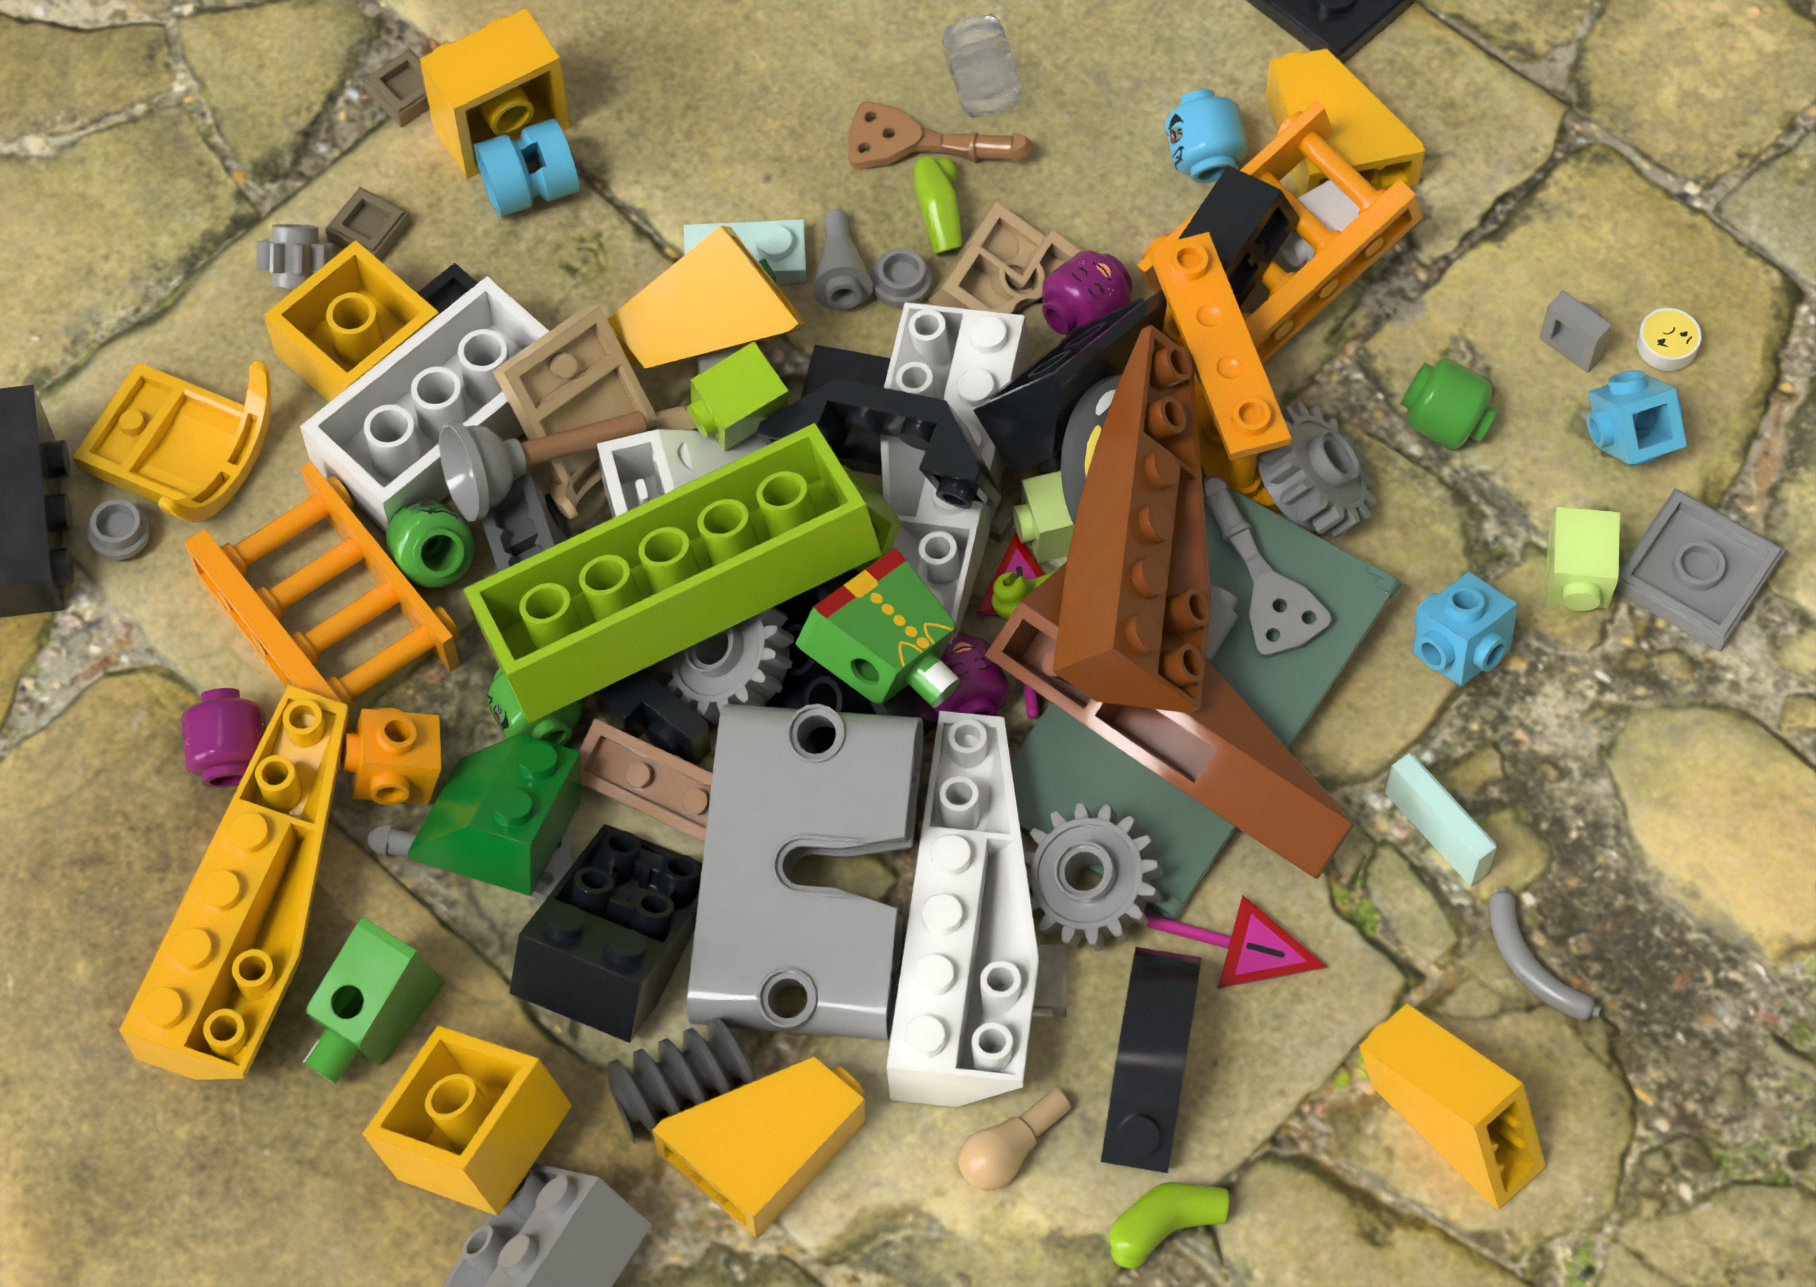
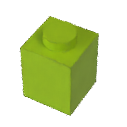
(736, 396)

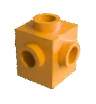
(393, 756)

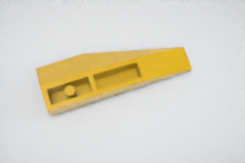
(246, 906)

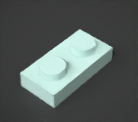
(776, 241)

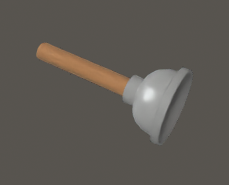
(482, 465)

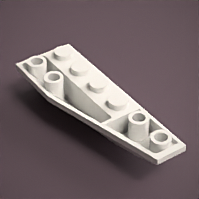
(961, 360)
(969, 929)

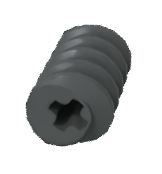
(678, 1075)

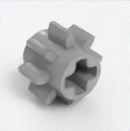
(292, 254)

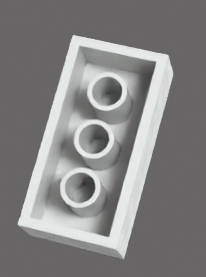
(387, 424)

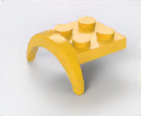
(178, 441)

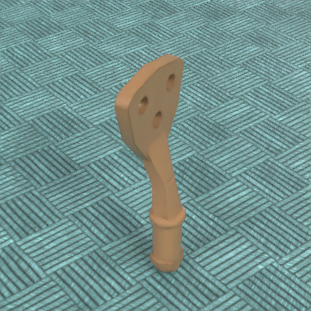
(912, 137)

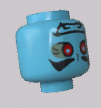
(1205, 135)

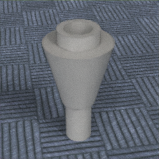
(841, 274)

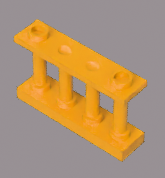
(1337, 255)
(1232, 392)
(260, 611)

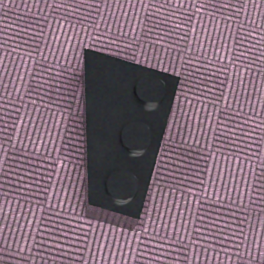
(32, 508)

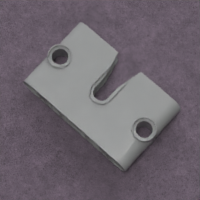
(763, 816)

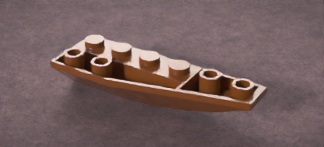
(1139, 545)
(1213, 754)

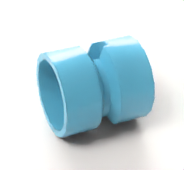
(506, 173)

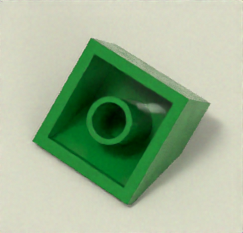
(502, 813)

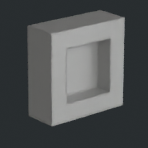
(1575, 331)

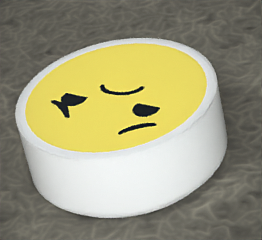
(1668, 339)

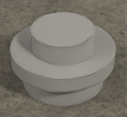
(901, 277)
(118, 529)

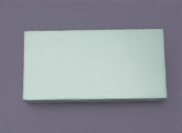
(1440, 819)

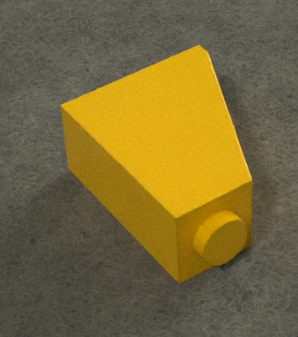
(1362, 126)
(704, 305)
(1456, 1102)
(764, 1139)

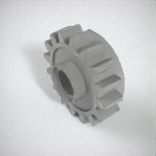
(1317, 476)
(733, 666)
(1115, 900)

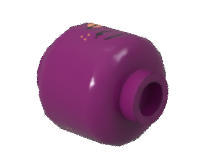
(1084, 290)
(982, 682)
(221, 736)

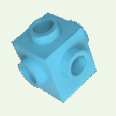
(1636, 418)
(1464, 629)

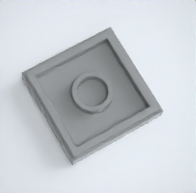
(1697, 569)

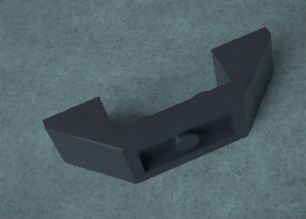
(920, 421)

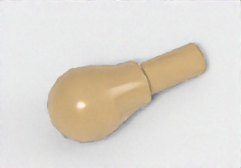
(996, 1153)

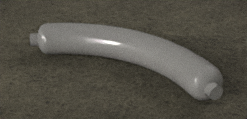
(1527, 968)

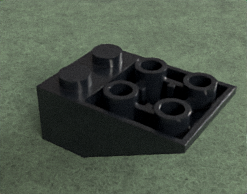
(609, 933)

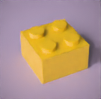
(493, 86)
(345, 320)
(467, 1120)

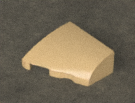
(1002, 265)

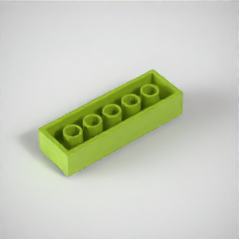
(673, 572)

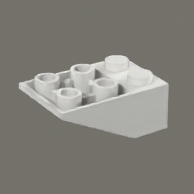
(660, 461)

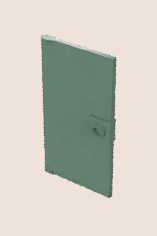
(1072, 764)

